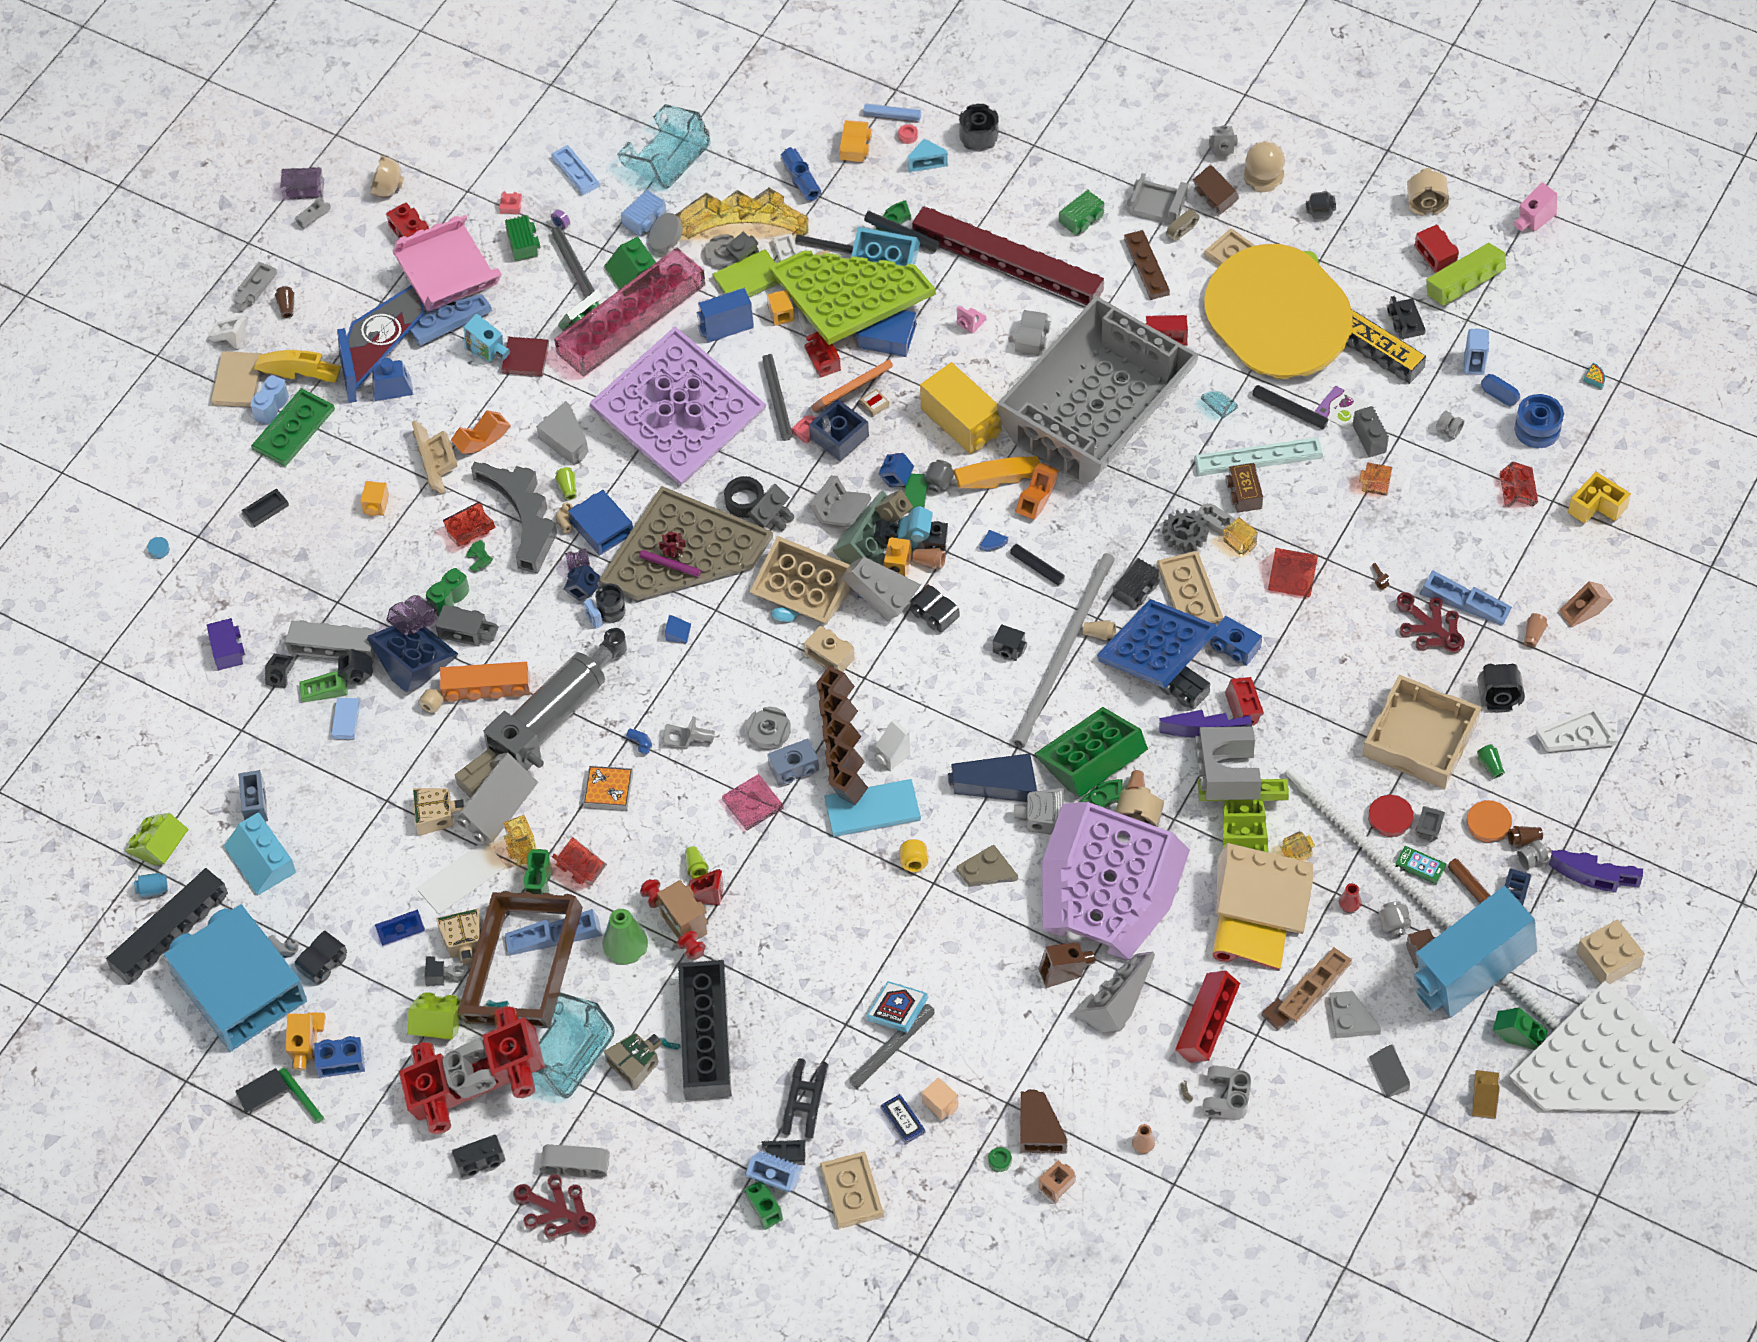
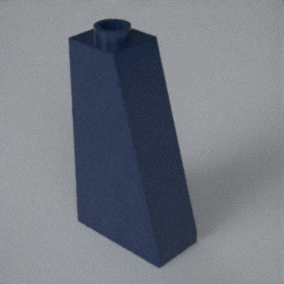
(995, 778)

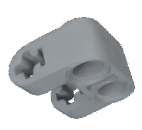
(473, 1082)
(1222, 1107)

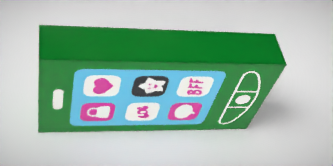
(1420, 865)

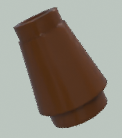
(285, 301)
(1524, 835)

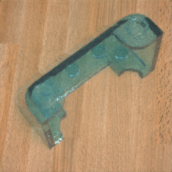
(572, 1044)

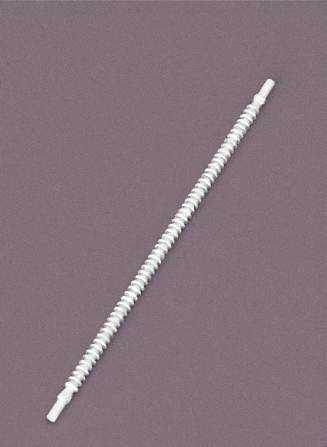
(1305, 787)

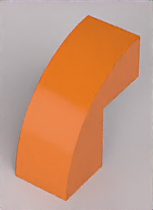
(486, 432)
(1037, 494)

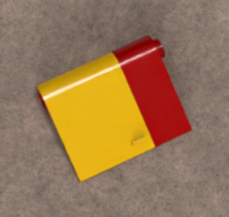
(1249, 942)

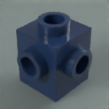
(582, 582)

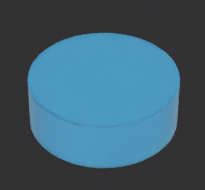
(158, 547)

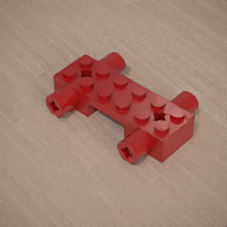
(511, 1056)

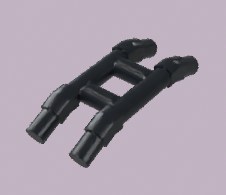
(794, 1105)

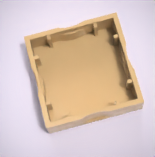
(1421, 731)

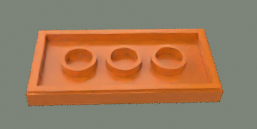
(852, 385)

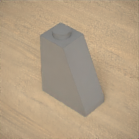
(563, 434)

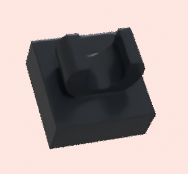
(884, 531)

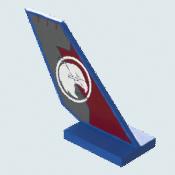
(375, 336)

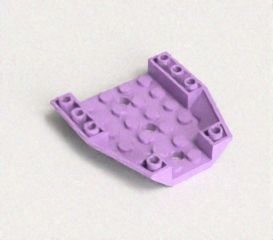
(1074, 885)

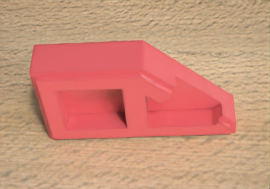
(801, 429)

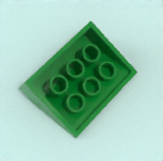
(1092, 751)

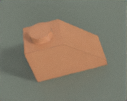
(1586, 603)

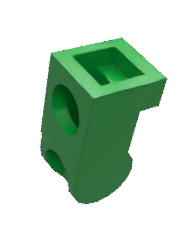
(763, 1204)

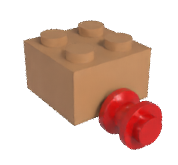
(681, 914)

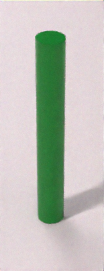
(301, 1095)

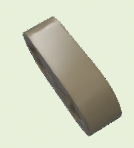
(1182, 225)

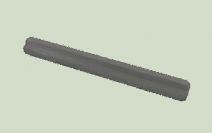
(572, 261)
(777, 396)
(890, 1048)

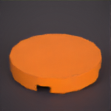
(1489, 821)

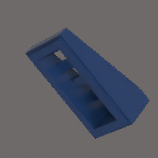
(1518, 880)

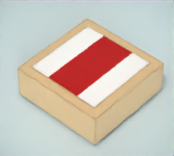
(874, 402)

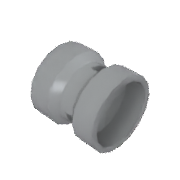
(1450, 424)
(1534, 853)

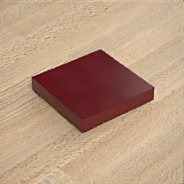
(526, 356)

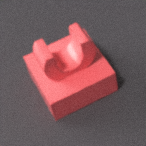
(510, 203)

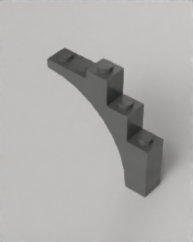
(518, 489)

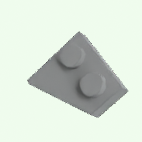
(1351, 1016)

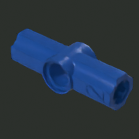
(800, 174)

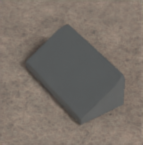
(1390, 1071)

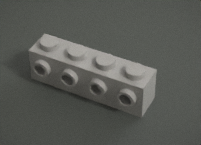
(327, 640)

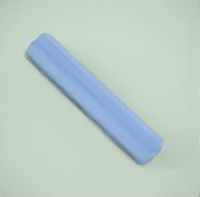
(892, 112)

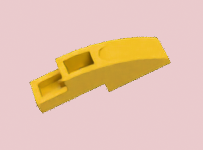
(290, 362)

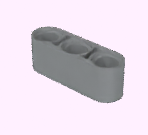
(574, 1161)

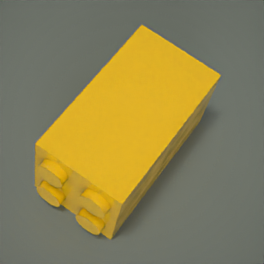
(960, 408)

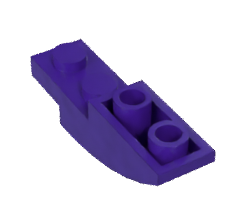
(1586, 871)

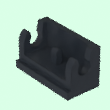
(261, 1090)

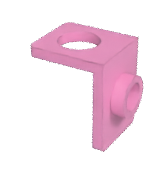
(966, 319)

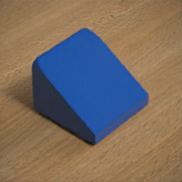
(677, 629)

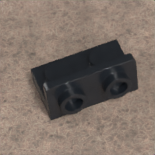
(1406, 318)
(478, 1156)

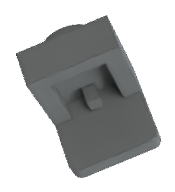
(742, 246)
(1430, 823)

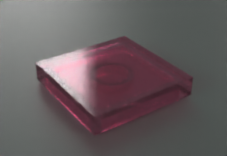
(752, 802)

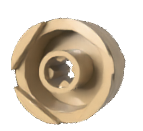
(1427, 192)
(1140, 805)

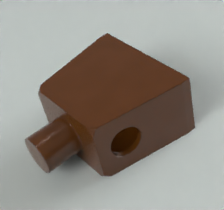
(1063, 963)

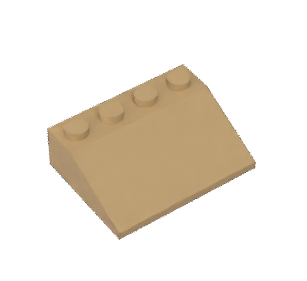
(802, 580)
(1263, 888)

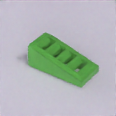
(324, 693)

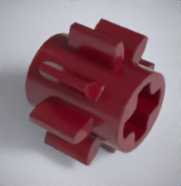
(672, 544)

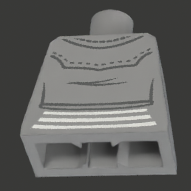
(1041, 810)

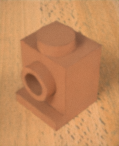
(1057, 1172)

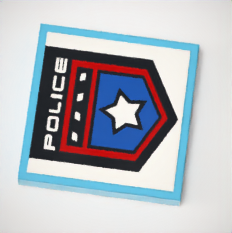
(897, 1006)

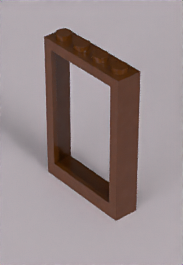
(499, 904)

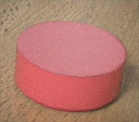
(908, 134)

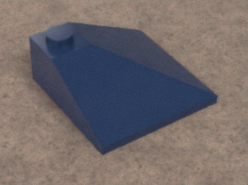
(411, 658)

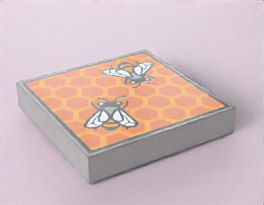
(608, 788)

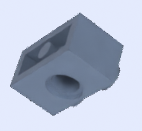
(800, 753)
(252, 794)

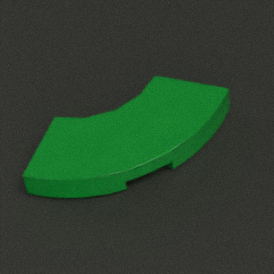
(898, 213)
(1105, 793)

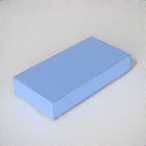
(345, 718)

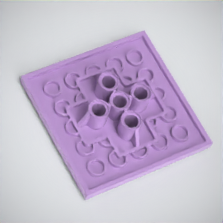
(680, 440)

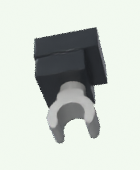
(436, 971)

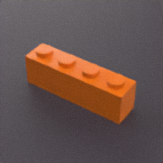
(485, 681)

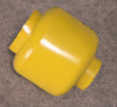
(913, 855)

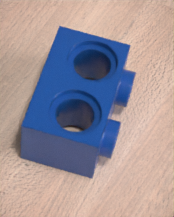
(339, 1062)

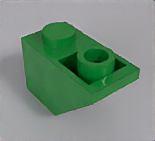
(1519, 1028)

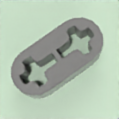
(1216, 519)

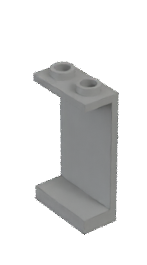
(496, 799)

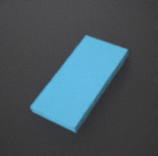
(878, 808)

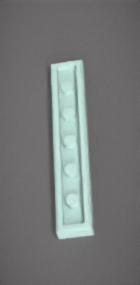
(1259, 455)

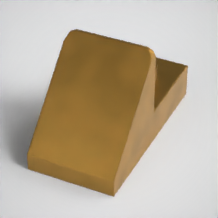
(1485, 1094)

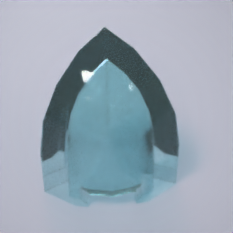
(1219, 402)

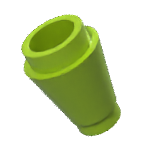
(567, 482)
(695, 862)

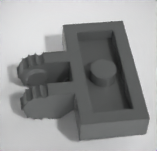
(769, 505)

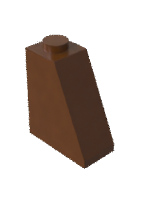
(1039, 1125)

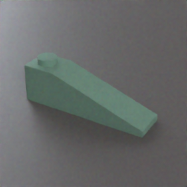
(859, 537)

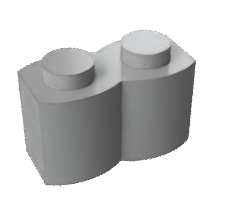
(1032, 332)

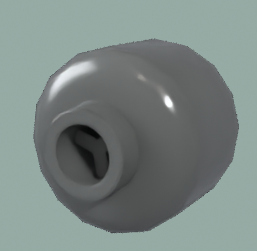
(939, 475)

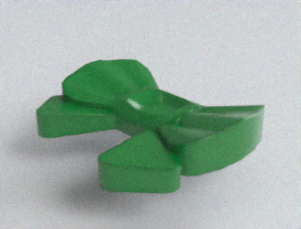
(478, 549)

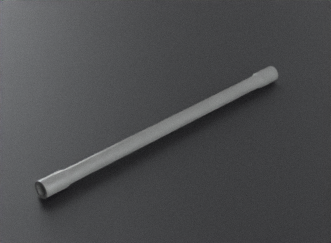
(1026, 727)

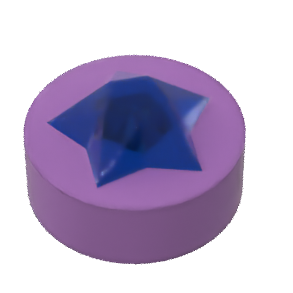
(560, 219)

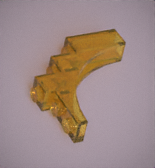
(738, 208)

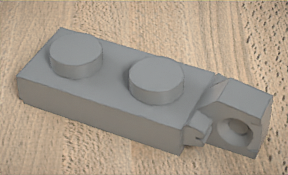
(254, 285)

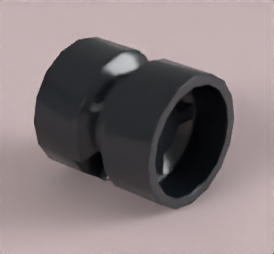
(610, 602)

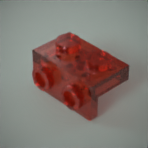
(1518, 484)
(468, 524)
(580, 862)

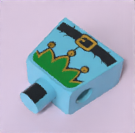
(484, 339)

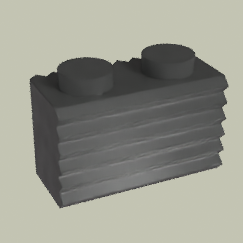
(1370, 431)

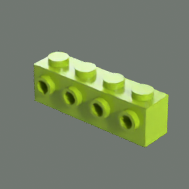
(1466, 273)

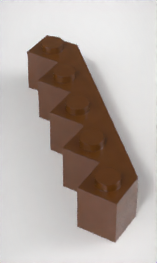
(840, 735)

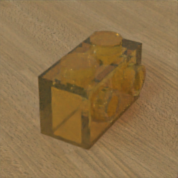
(519, 839)

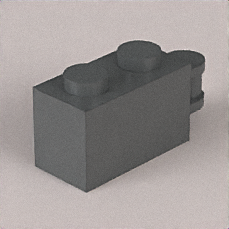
(465, 626)

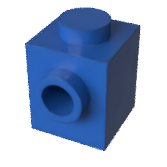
(896, 469)

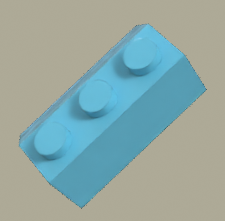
(885, 246)
(259, 854)

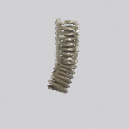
(1188, 1097)

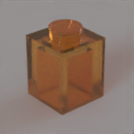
(1376, 478)

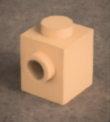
(940, 1099)

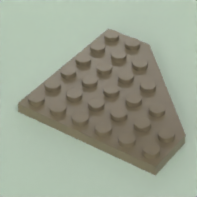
(713, 539)

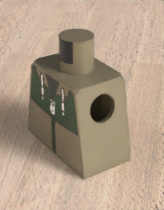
(634, 1058)

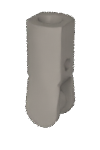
(311, 213)

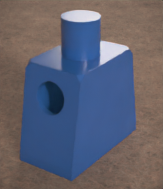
(390, 380)

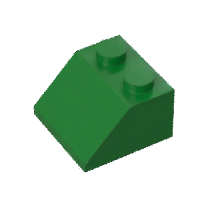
(628, 262)

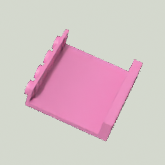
(444, 263)

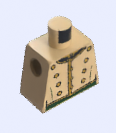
(434, 809)
(461, 933)

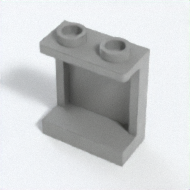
(1157, 200)

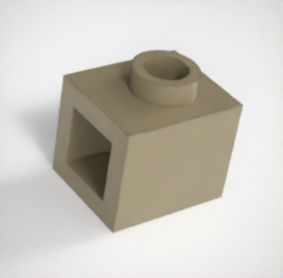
(893, 506)

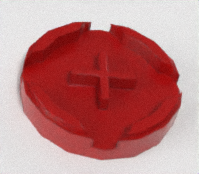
(1390, 815)

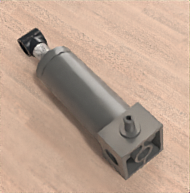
(552, 703)

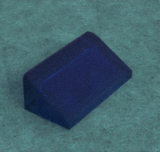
(399, 927)

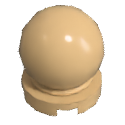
(1264, 166)

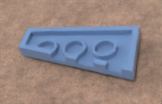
(449, 318)

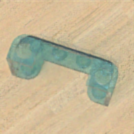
(672, 150)

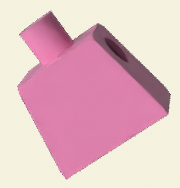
(1537, 208)

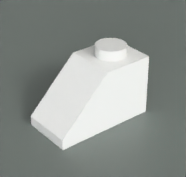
(893, 745)

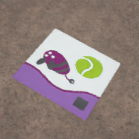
(1340, 406)

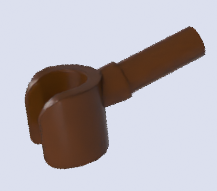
(1382, 580)

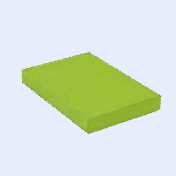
(750, 274)

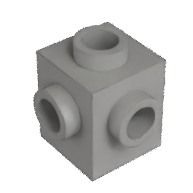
(1223, 140)

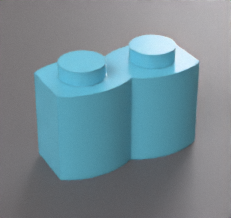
(915, 526)

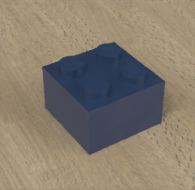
(839, 430)

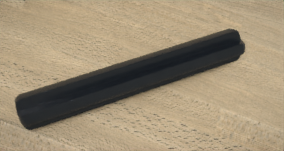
(894, 227)
(1290, 406)

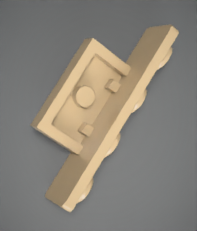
(436, 455)

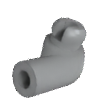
(287, 948)

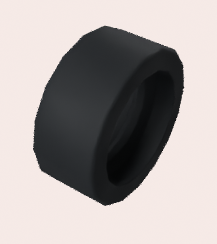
(739, 484)

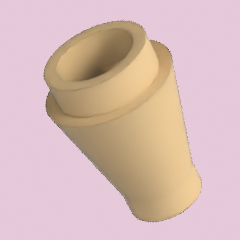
(1100, 629)

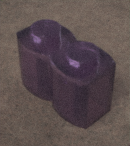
(411, 615)

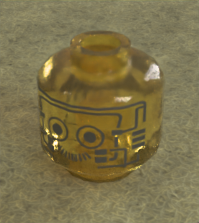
(1298, 846)

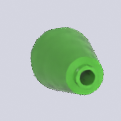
(624, 938)

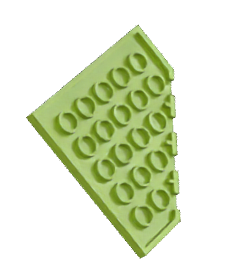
(849, 293)

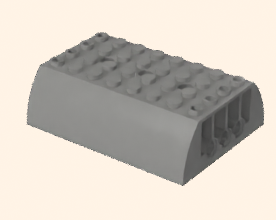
(1053, 401)

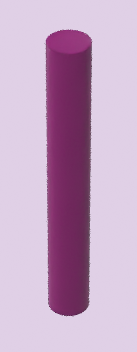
(670, 563)

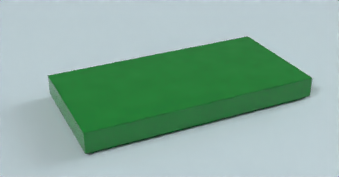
(293, 427)

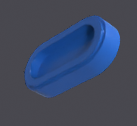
(1500, 389)

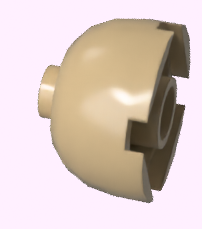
(386, 177)

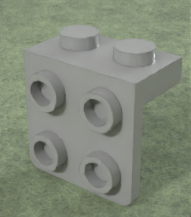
(836, 505)

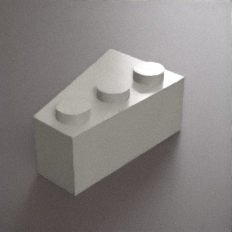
(880, 586)

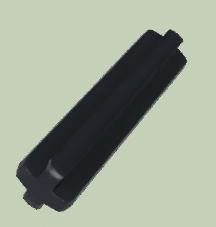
(1037, 564)

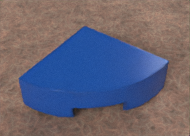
(993, 540)

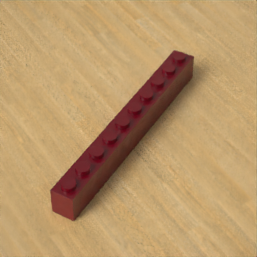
(1009, 256)

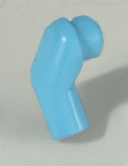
(784, 614)

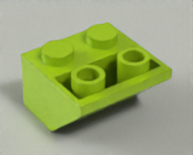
(156, 838)
(434, 1016)

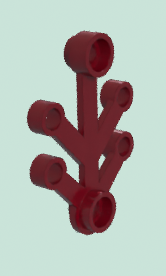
(1431, 626)
(556, 1210)

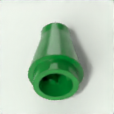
(1491, 760)

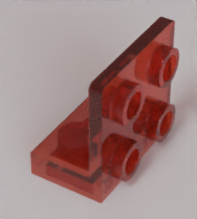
(1293, 572)

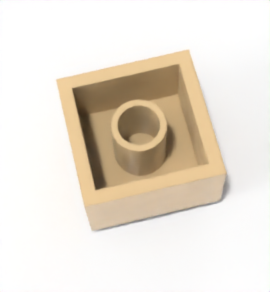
(1610, 953)

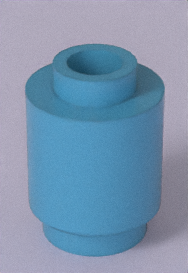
(151, 885)

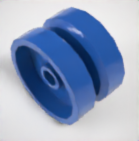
(1539, 421)

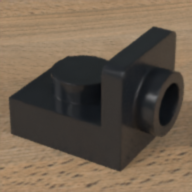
(278, 669)

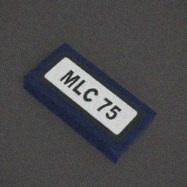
(902, 1118)

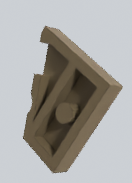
(986, 867)

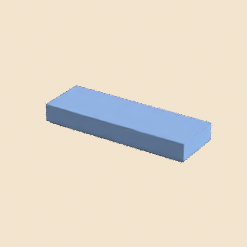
(575, 170)

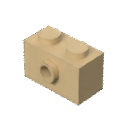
(829, 650)

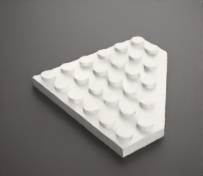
(1608, 1062)

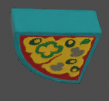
(1595, 376)

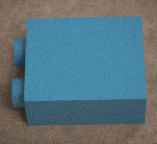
(1475, 953)
(235, 976)

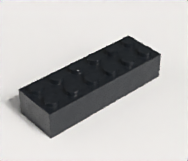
(704, 1030)

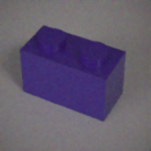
(225, 644)

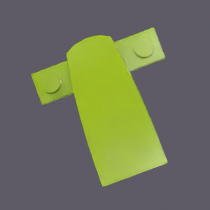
(1246, 818)

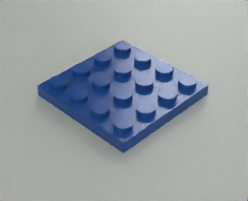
(1157, 643)

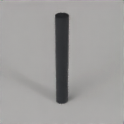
(823, 243)

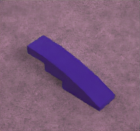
(1189, 723)

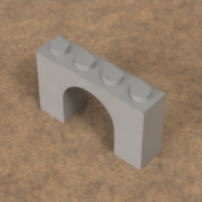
(1223, 781)

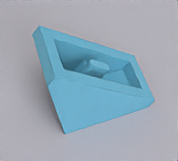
(927, 156)

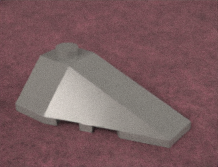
(1117, 999)

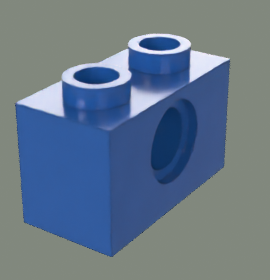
(1248, 640)

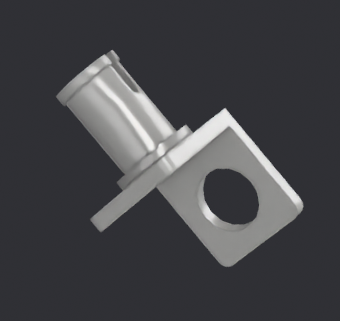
(687, 734)

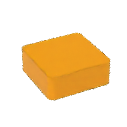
(320, 1020)

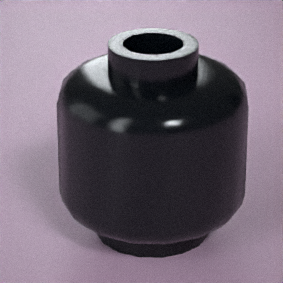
(1321, 204)

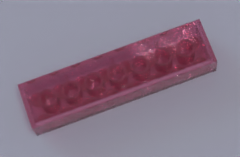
(630, 311)

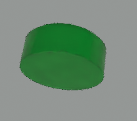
(999, 1159)

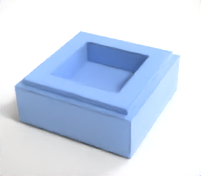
(593, 613)

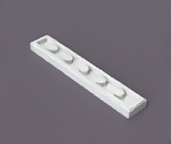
(785, 248)

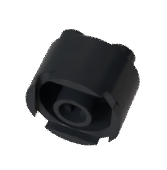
(978, 127)
(1500, 687)

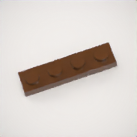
(1146, 264)

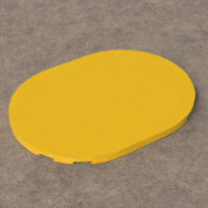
(1278, 311)

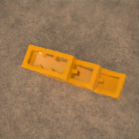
(993, 472)

